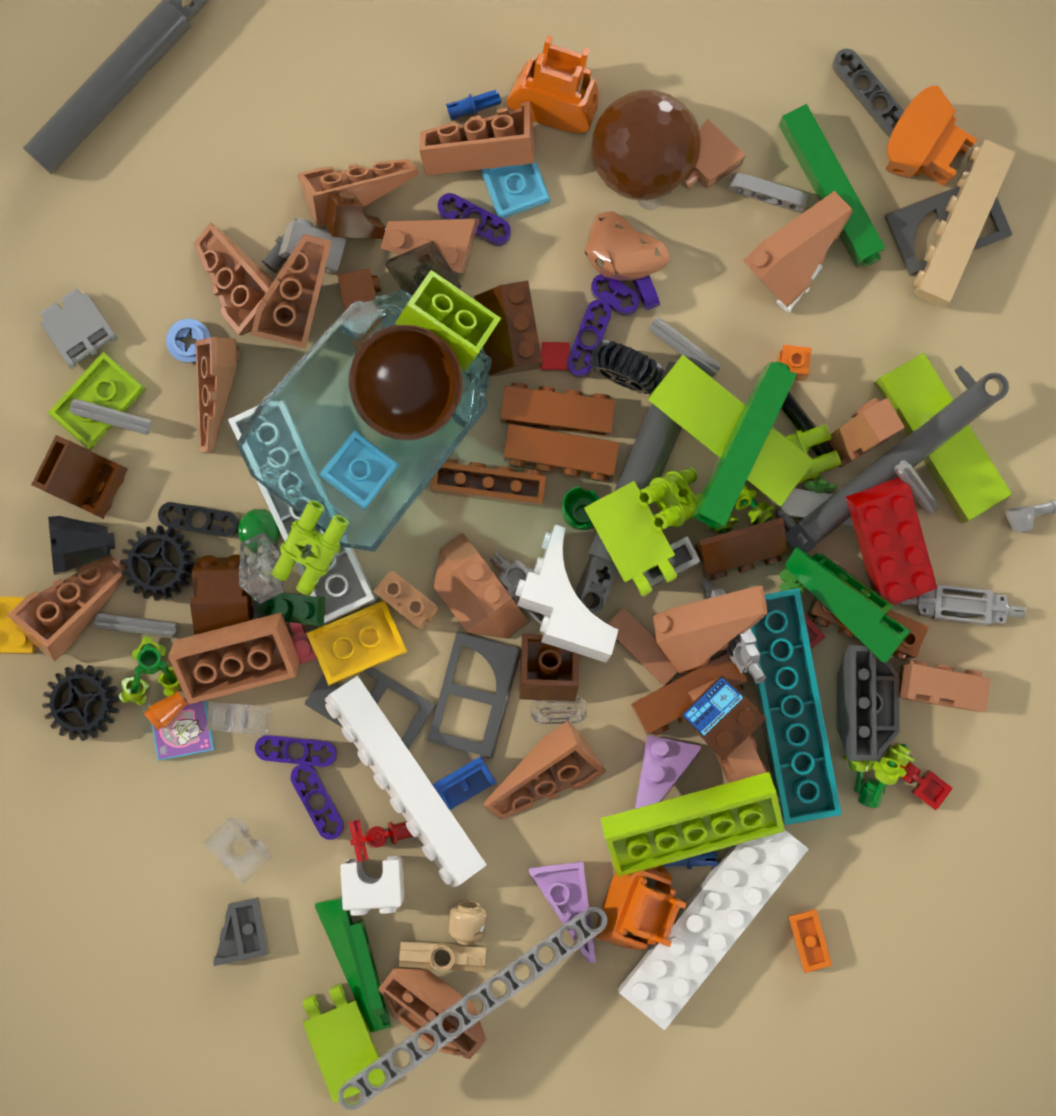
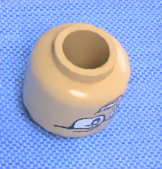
(467, 922)

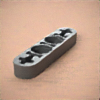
(867, 96)

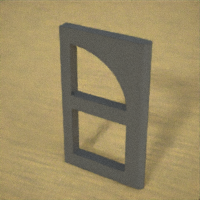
(905, 221)
(504, 663)
(322, 690)

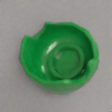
(573, 507)
(256, 522)

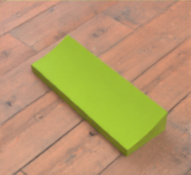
(711, 415)
(961, 463)
(693, 824)

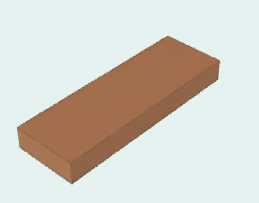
(642, 646)

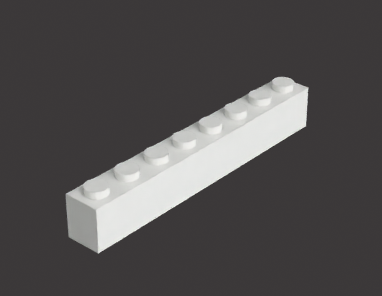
(404, 782)

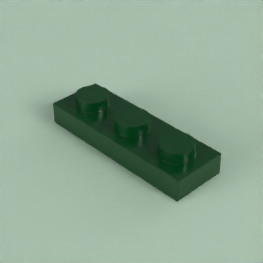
(294, 608)

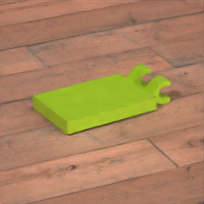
(630, 537)
(340, 1042)

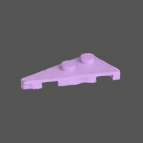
(661, 767)
(567, 893)

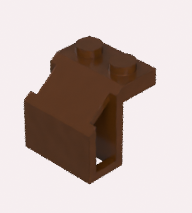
(79, 476)
(217, 594)

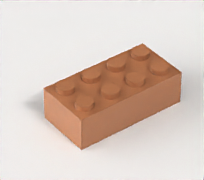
(234, 658)

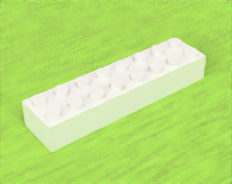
(345, 582)
(710, 925)

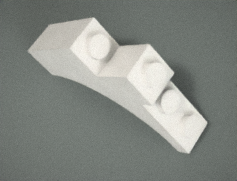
(567, 619)

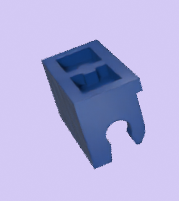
(464, 783)

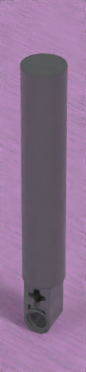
(111, 82)
(644, 464)

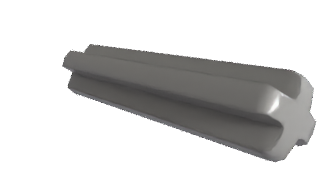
(684, 346)
(111, 416)
(918, 488)
(136, 625)

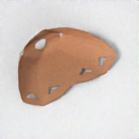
(622, 249)

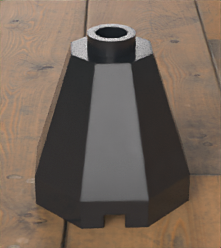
(77, 543)

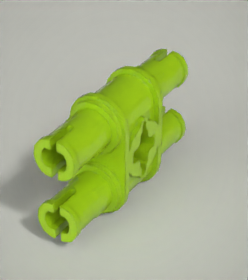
(808, 439)
(672, 497)
(297, 545)

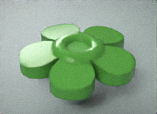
(820, 486)
(791, 582)

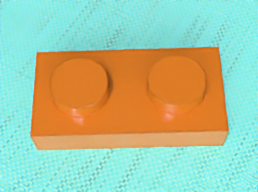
(809, 940)

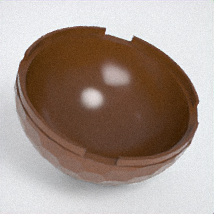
(645, 144)
(405, 382)

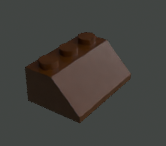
(515, 338)
(742, 549)

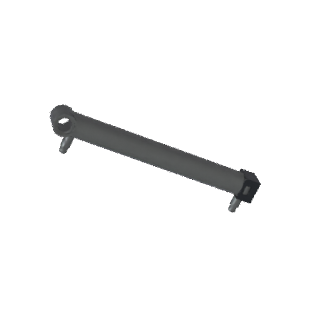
(911, 449)

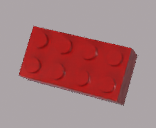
(892, 541)

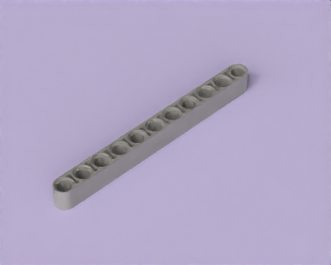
(459, 1008)

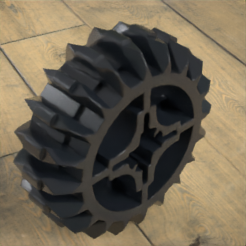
(626, 367)
(153, 575)
(86, 713)

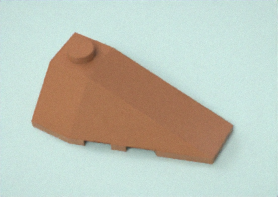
(365, 183)
(795, 251)
(234, 277)
(292, 298)
(215, 373)
(64, 610)
(704, 627)
(552, 766)

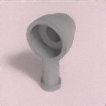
(1023, 517)

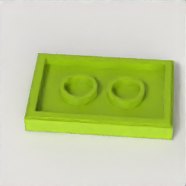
(101, 384)

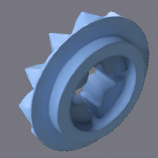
(182, 330)

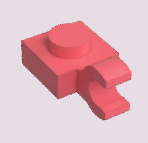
(302, 643)

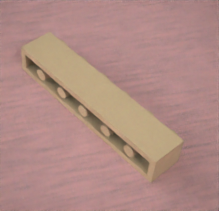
(964, 223)

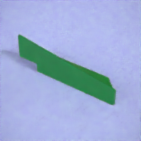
(850, 601)
(356, 960)

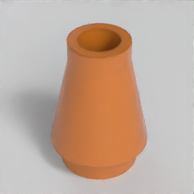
(165, 710)

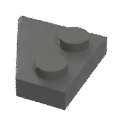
(242, 933)

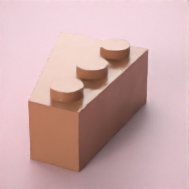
(451, 236)
(866, 430)
(943, 686)

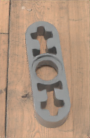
(768, 192)

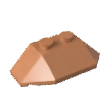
(475, 592)
(418, 997)

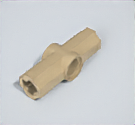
(423, 956)

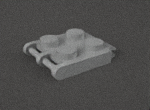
(76, 327)

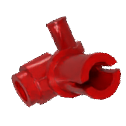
(375, 837)

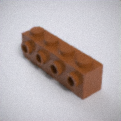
(490, 484)
(909, 647)

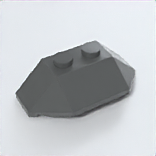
(867, 704)

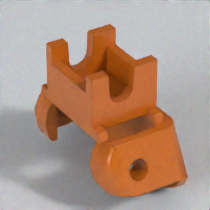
(552, 89)
(927, 138)
(640, 910)

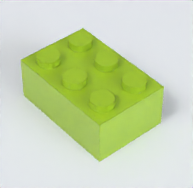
(451, 316)

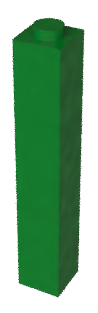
(828, 176)
(744, 445)

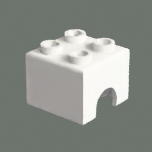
(365, 893)

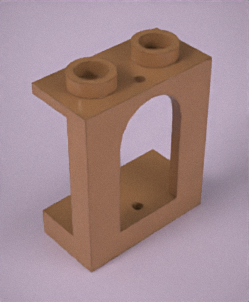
(406, 600)

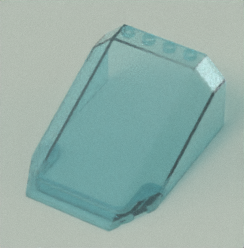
(313, 415)

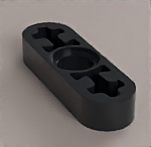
(180, 509)

